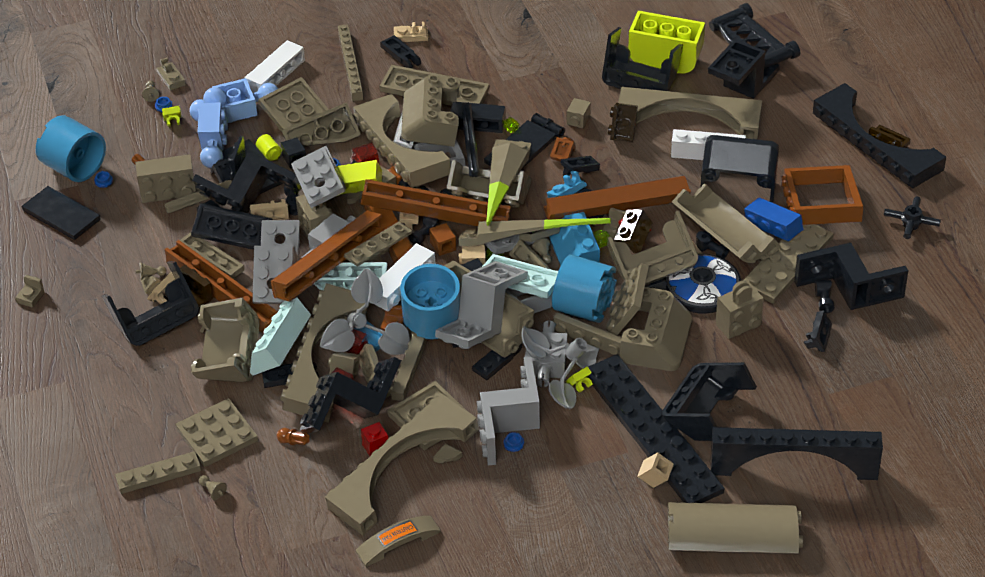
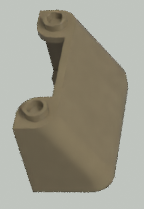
(228, 341)

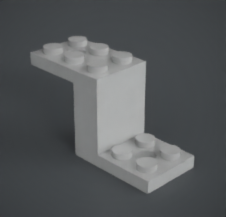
(318, 176)
(274, 258)
(481, 304)
(508, 410)

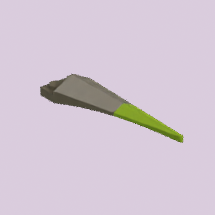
(506, 163)
(504, 229)

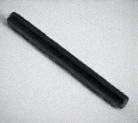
(470, 140)

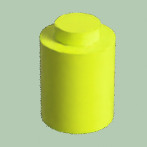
(268, 147)

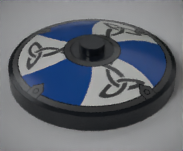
(703, 283)

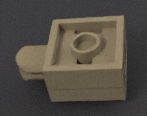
(311, 217)
(739, 310)

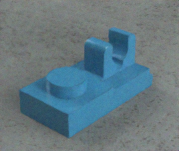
(569, 187)

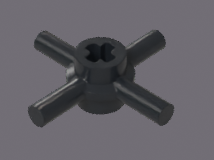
(912, 217)

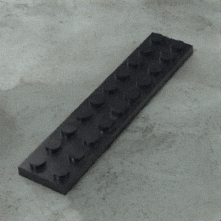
(648, 427)

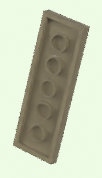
(400, 79)
(777, 272)

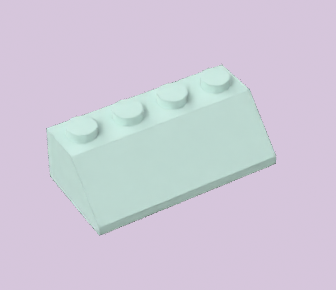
(279, 336)

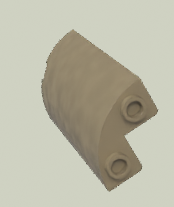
(727, 224)
(515, 317)
(734, 527)

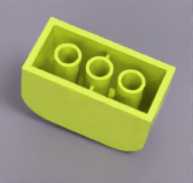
(656, 35)

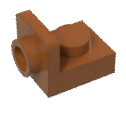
(562, 148)
(392, 315)

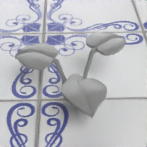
(338, 335)
(577, 351)

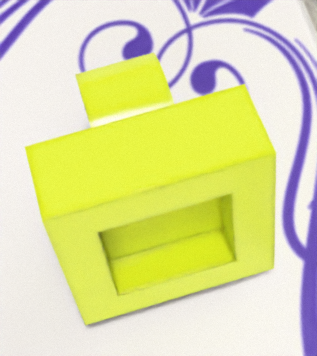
(171, 113)
(579, 378)

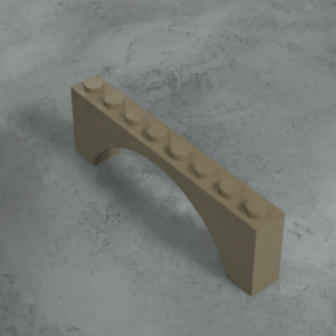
(737, 113)
(413, 165)
(333, 305)
(437, 421)

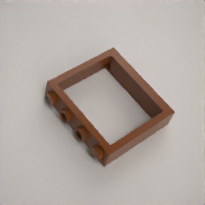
(823, 213)

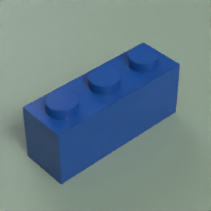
(774, 219)

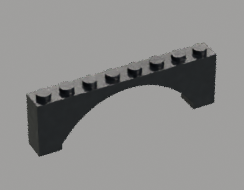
(909, 165)
(855, 449)

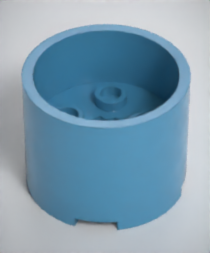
(71, 148)
(583, 288)
(429, 299)

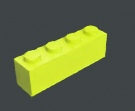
(356, 174)

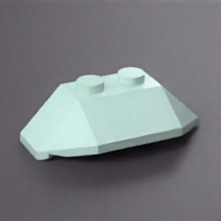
(345, 274)

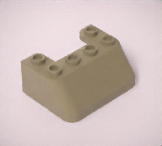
(423, 115)
(478, 187)
(664, 259)
(664, 336)

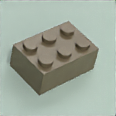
(165, 178)

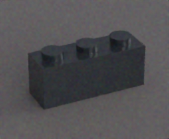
(485, 117)

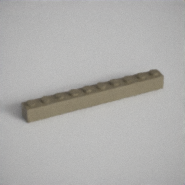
(350, 63)
(408, 367)

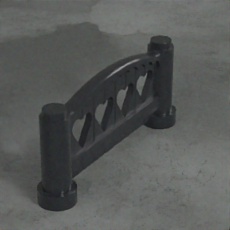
(743, 17)

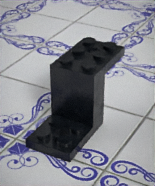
(743, 68)
(247, 183)
(851, 276)
(349, 395)

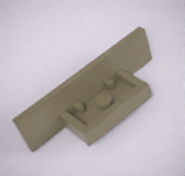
(378, 244)

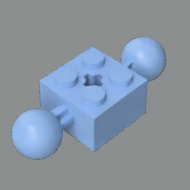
(239, 100)
(212, 126)

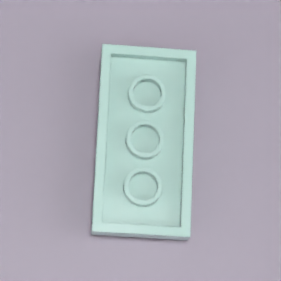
(539, 280)

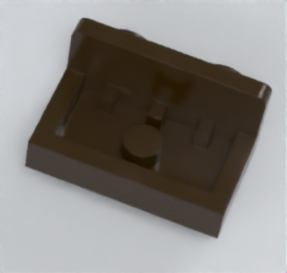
(623, 122)
(889, 136)
(634, 229)
(198, 285)

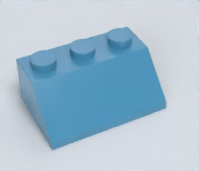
(575, 240)

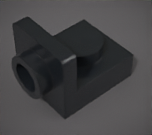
(222, 170)

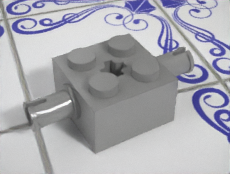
(326, 229)
(552, 364)

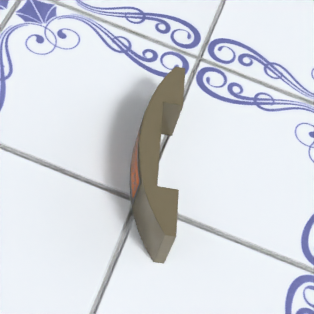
(395, 536)

